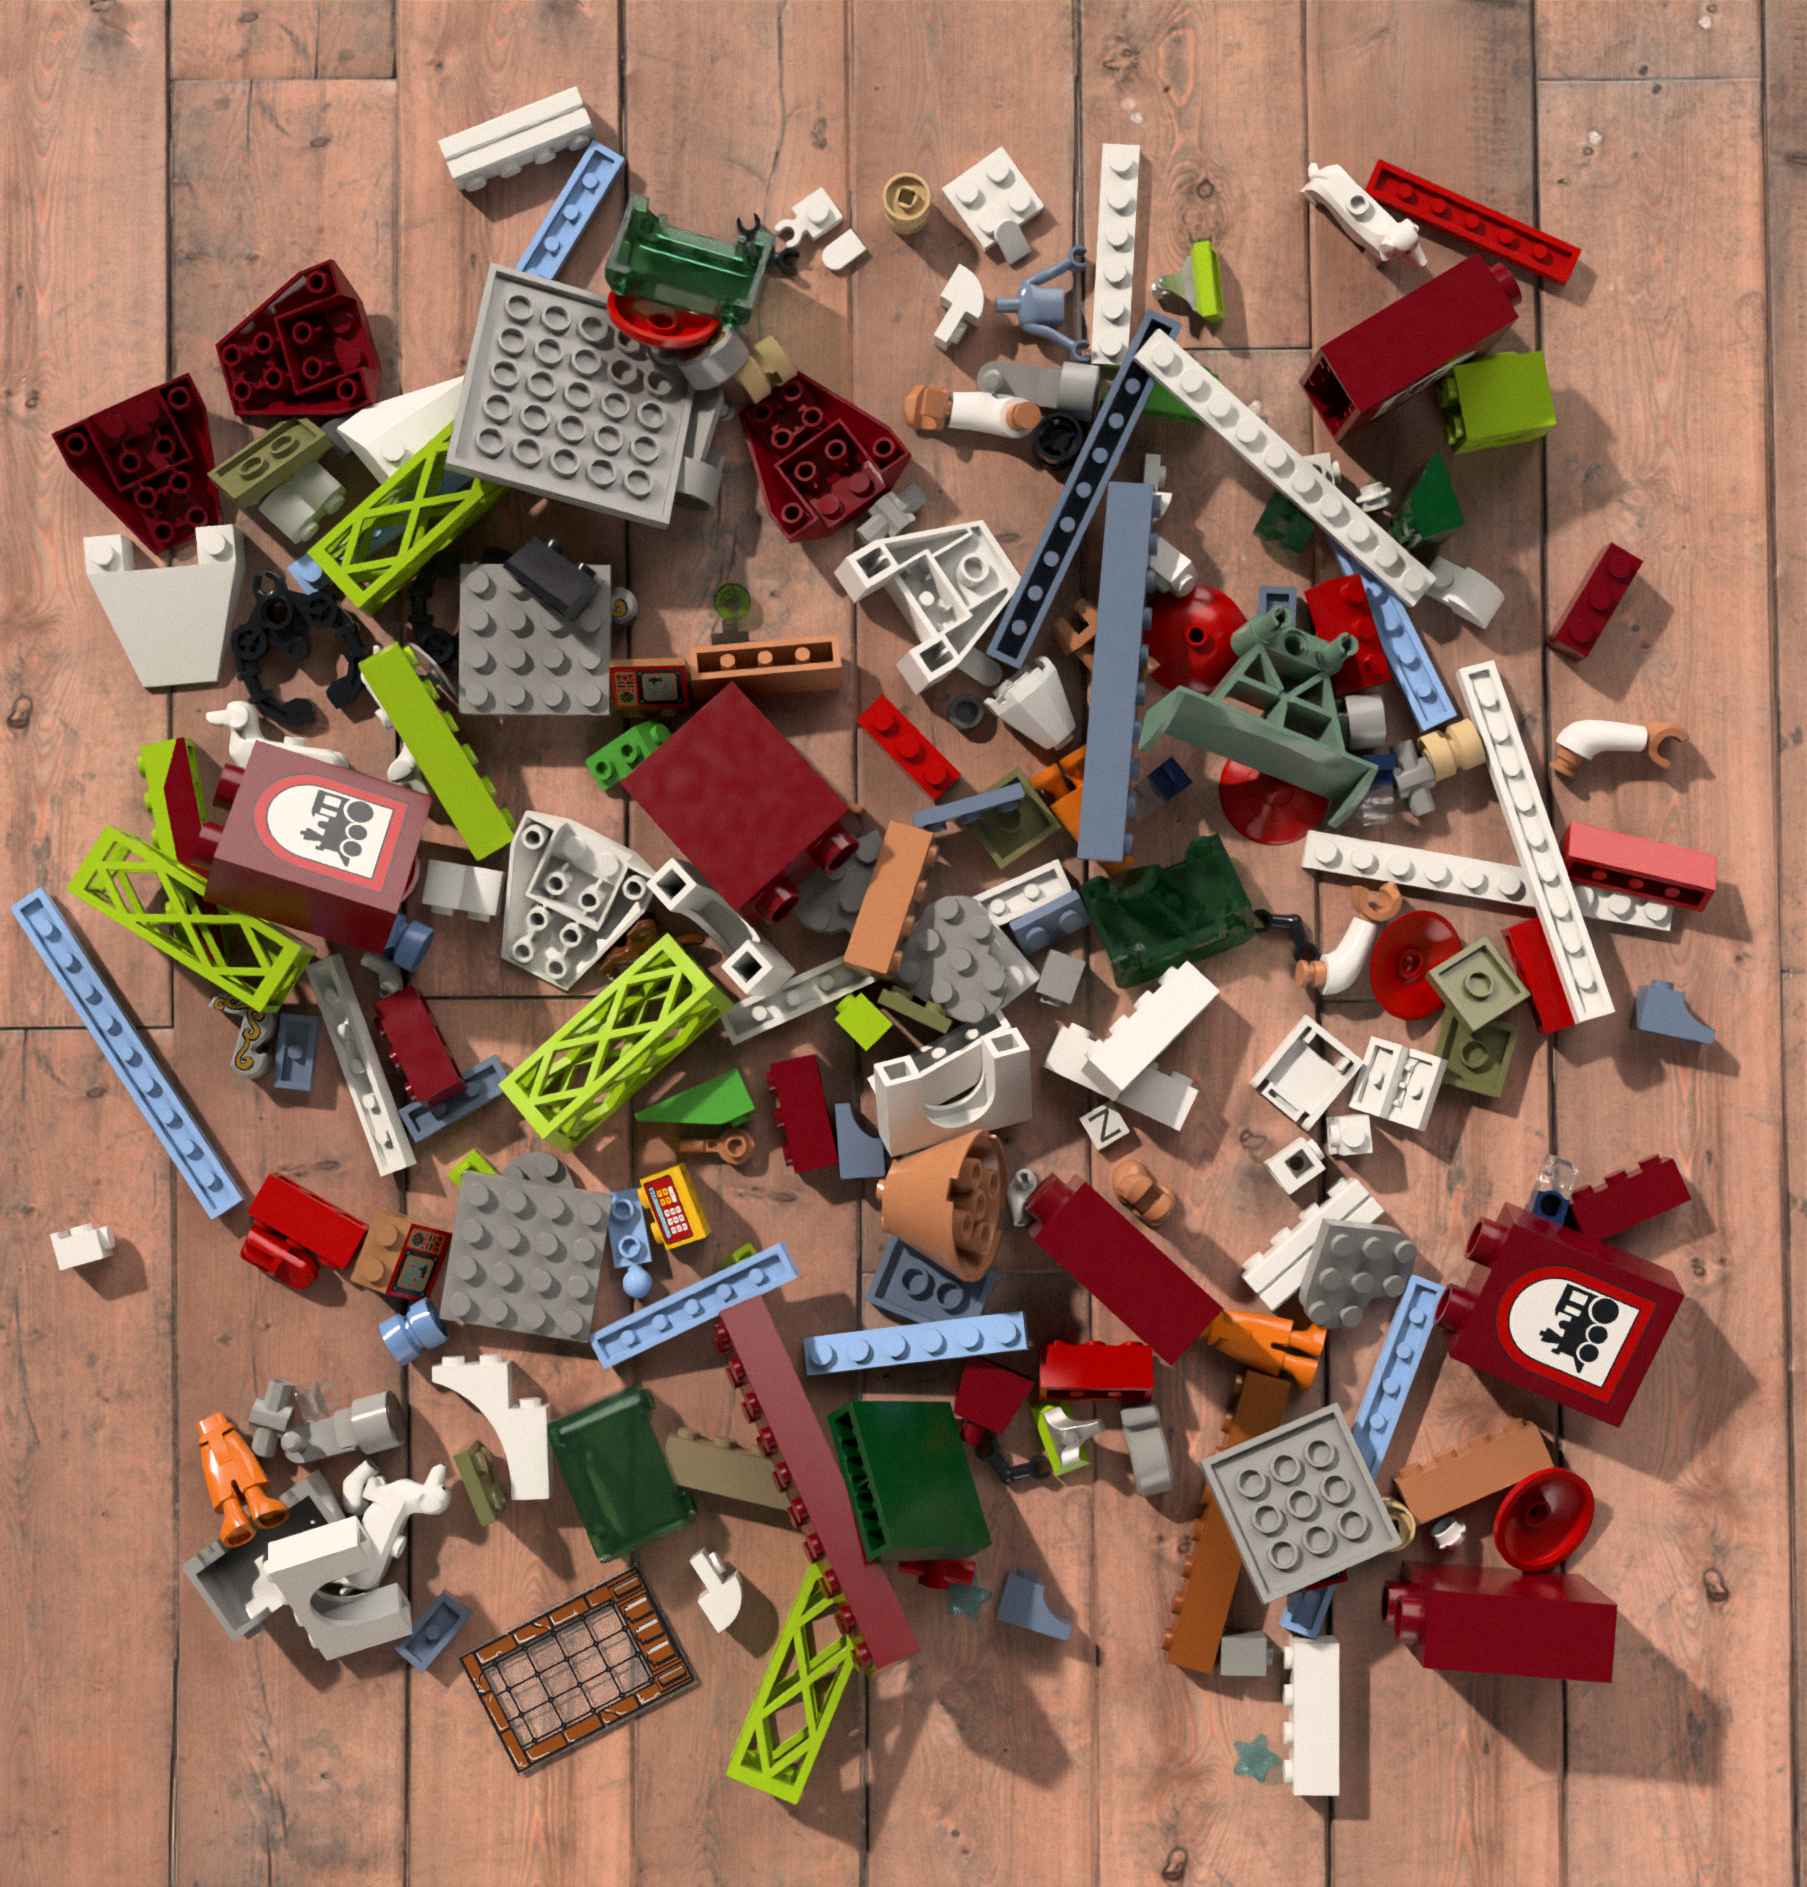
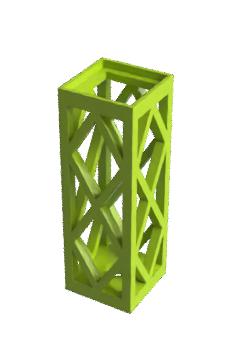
(383, 502)
(278, 978)
(598, 1026)
(817, 1721)

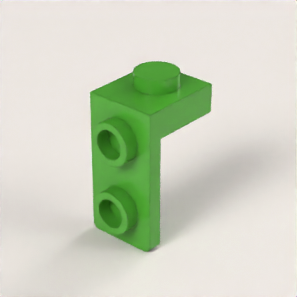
(626, 752)

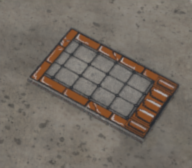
(577, 1669)

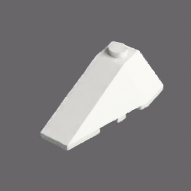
(397, 428)

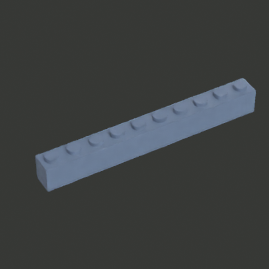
(1078, 500)
(1117, 671)

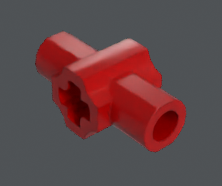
(940, 1573)

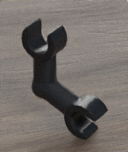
(779, 257)
(1295, 926)
(1010, 1474)

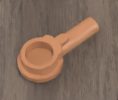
(733, 1145)

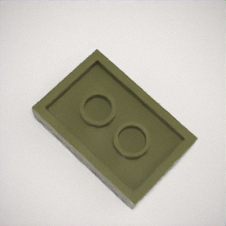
(270, 460)

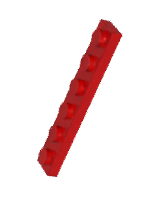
(1472, 223)

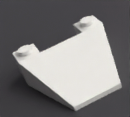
(945, 586)
(171, 617)

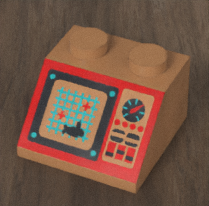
(650, 686)
(401, 1255)

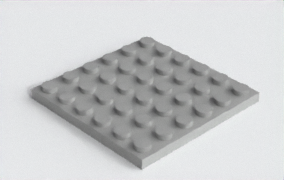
(569, 402)

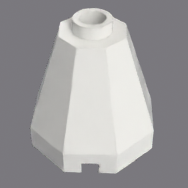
(1035, 705)

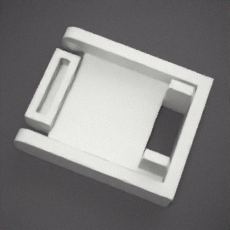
(1301, 1077)

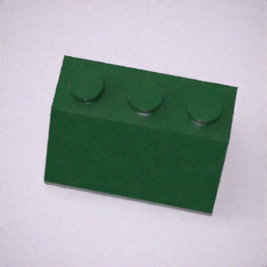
(1427, 509)

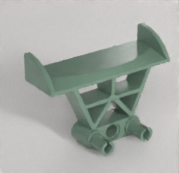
(1266, 648)

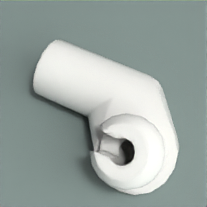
(388, 973)
(1017, 1192)
(354, 1488)

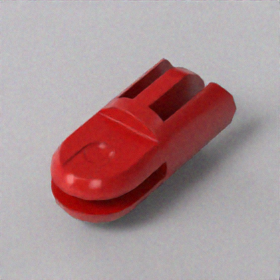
(279, 1258)

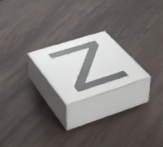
(1104, 1124)

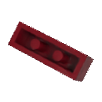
(1594, 602)
(418, 1047)
(803, 1114)
(1627, 1198)

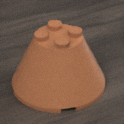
(949, 1202)

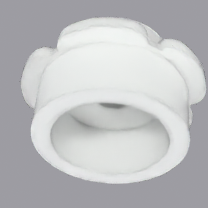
(1374, 497)
(1448, 1532)

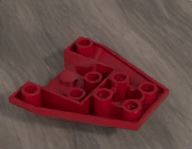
(303, 350)
(819, 458)
(149, 462)

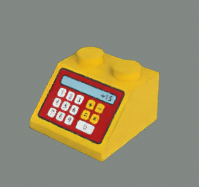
(674, 1207)

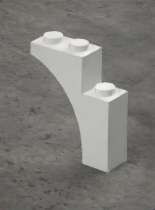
(518, 1426)

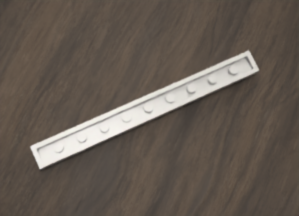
(1284, 467)
(1535, 843)
(1467, 878)
(835, 981)

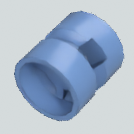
(408, 942)
(410, 1333)

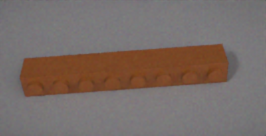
(1215, 1561)

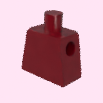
(988, 1397)

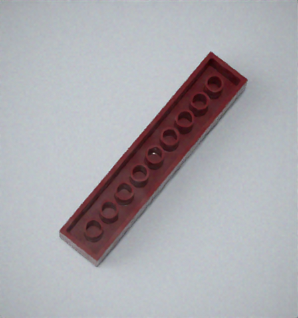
(813, 1486)

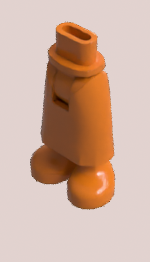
(1068, 802)
(1261, 1343)
(236, 1480)

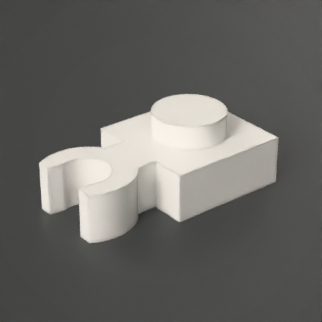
(813, 217)

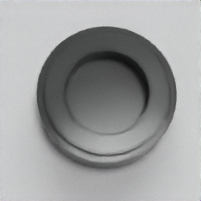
(966, 712)

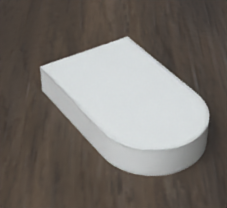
(1011, 240)
(842, 251)
(981, 668)

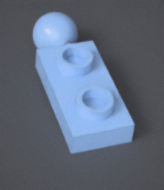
(630, 1241)

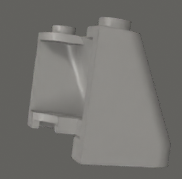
(235, 1578)

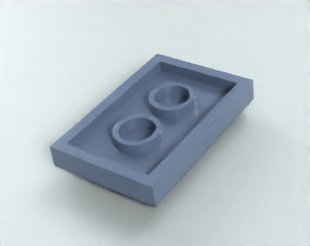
(922, 1289)

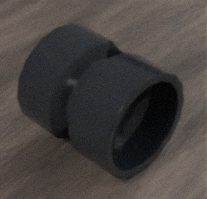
(1057, 441)

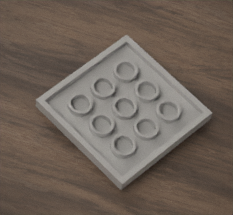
(525, 654)
(525, 1256)
(1300, 1503)

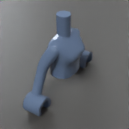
(1044, 306)

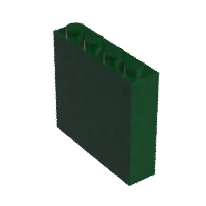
(908, 1480)

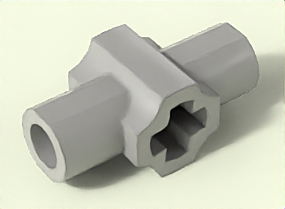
(892, 514)
(1413, 777)
(271, 1417)

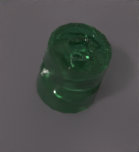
(1297, 531)

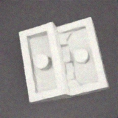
(1398, 1083)

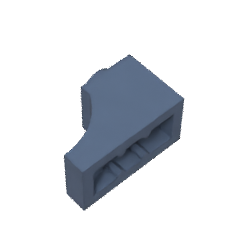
(1663, 1013)
(858, 1151)
(1024, 1605)

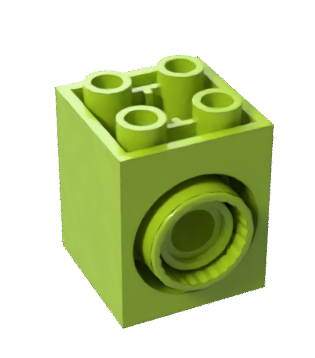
(1496, 401)

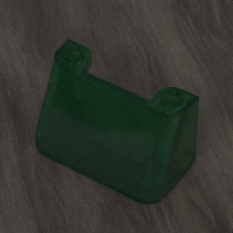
(688, 267)
(1143, 952)
(619, 1473)

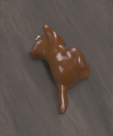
(639, 939)

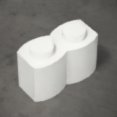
(303, 502)
(464, 888)

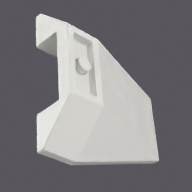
(568, 897)

